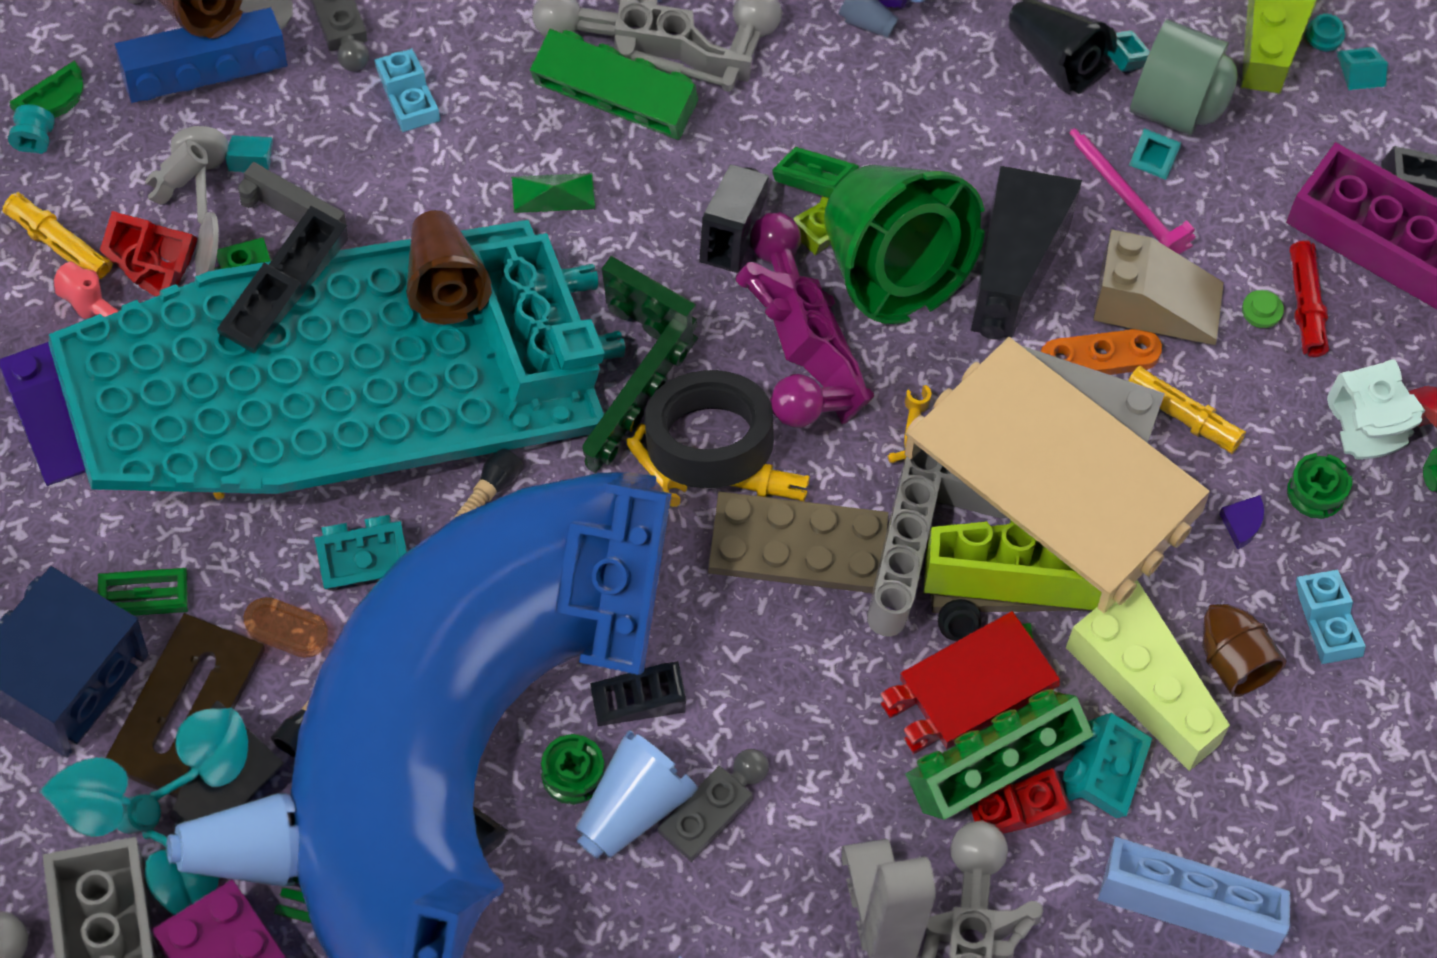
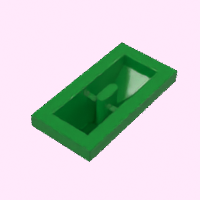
(553, 192)

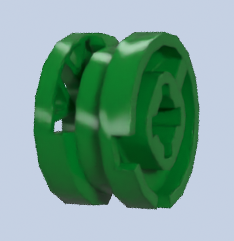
(1319, 485)
(572, 768)

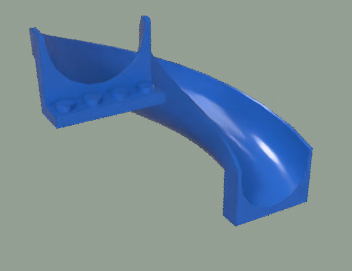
(424, 681)

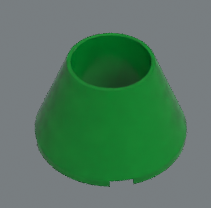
(903, 238)

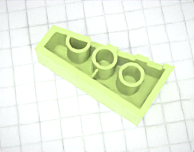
(1150, 676)

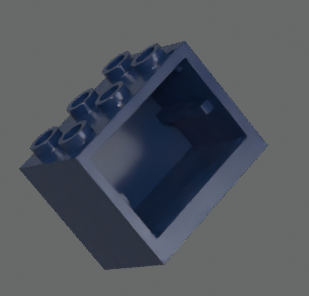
(64, 659)

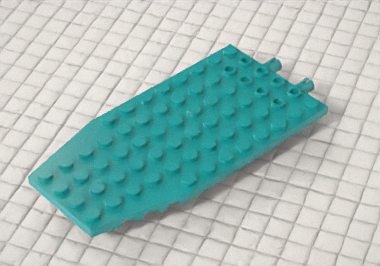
(341, 382)

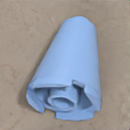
(631, 797)
(240, 843)

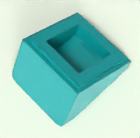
(1363, 68)
(246, 150)
(1155, 154)

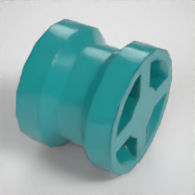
(31, 129)

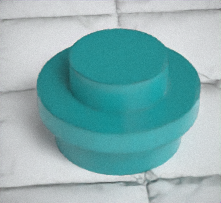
(1325, 32)

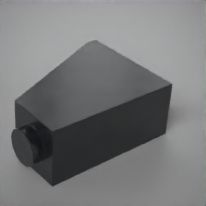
(731, 217)
(199, 799)

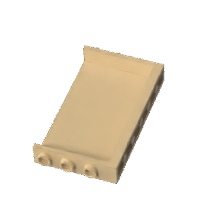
(1061, 469)

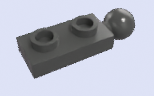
(343, 31)
(714, 804)

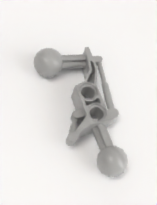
(652, 39)
(979, 853)

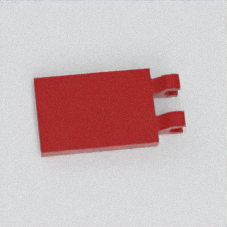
(970, 683)

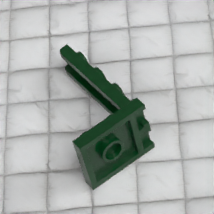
(663, 317)

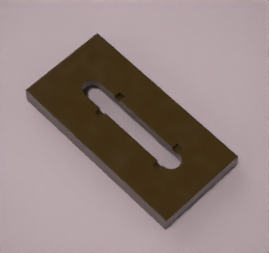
(189, 643)

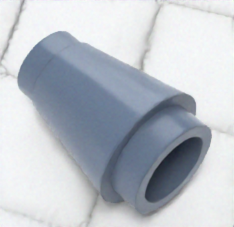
(869, 15)

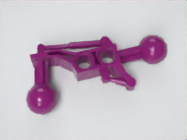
(805, 329)

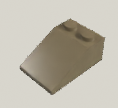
(1156, 290)

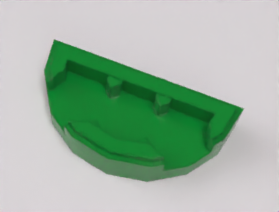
(55, 93)

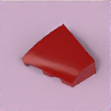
(138, 248)

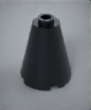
(1063, 43)

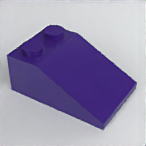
(43, 412)

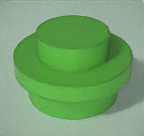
(1262, 309)

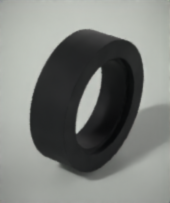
(709, 466)

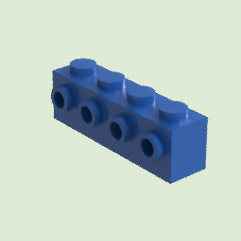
(182, 62)

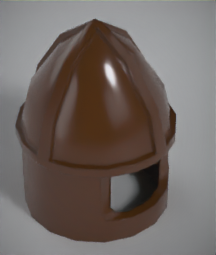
(1239, 648)

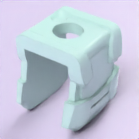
(1374, 410)

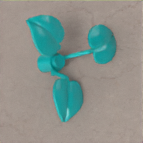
(93, 799)

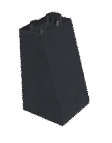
(1023, 236)

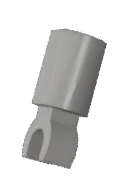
(176, 171)

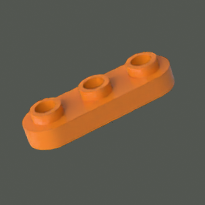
(1120, 346)

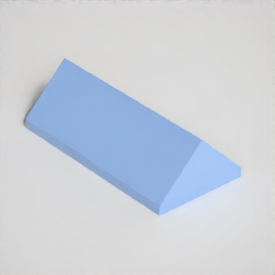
(1196, 896)

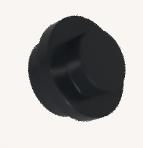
(959, 619)

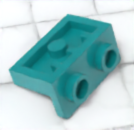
(360, 553)
(1108, 765)

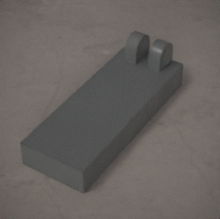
(280, 195)

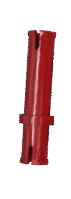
(1310, 310)

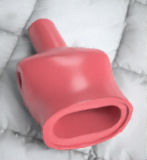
(81, 290)

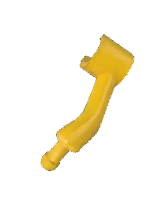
(915, 409)
(642, 456)

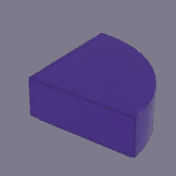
(1243, 519)

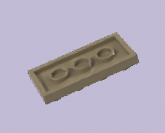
(797, 542)

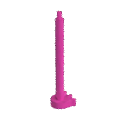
(1177, 239)

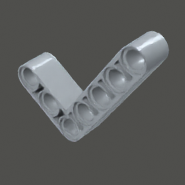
(913, 520)
(890, 898)

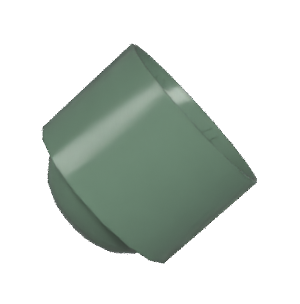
(1185, 79)

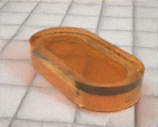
(286, 627)

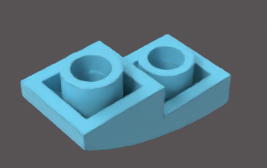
(407, 90)
(1329, 616)

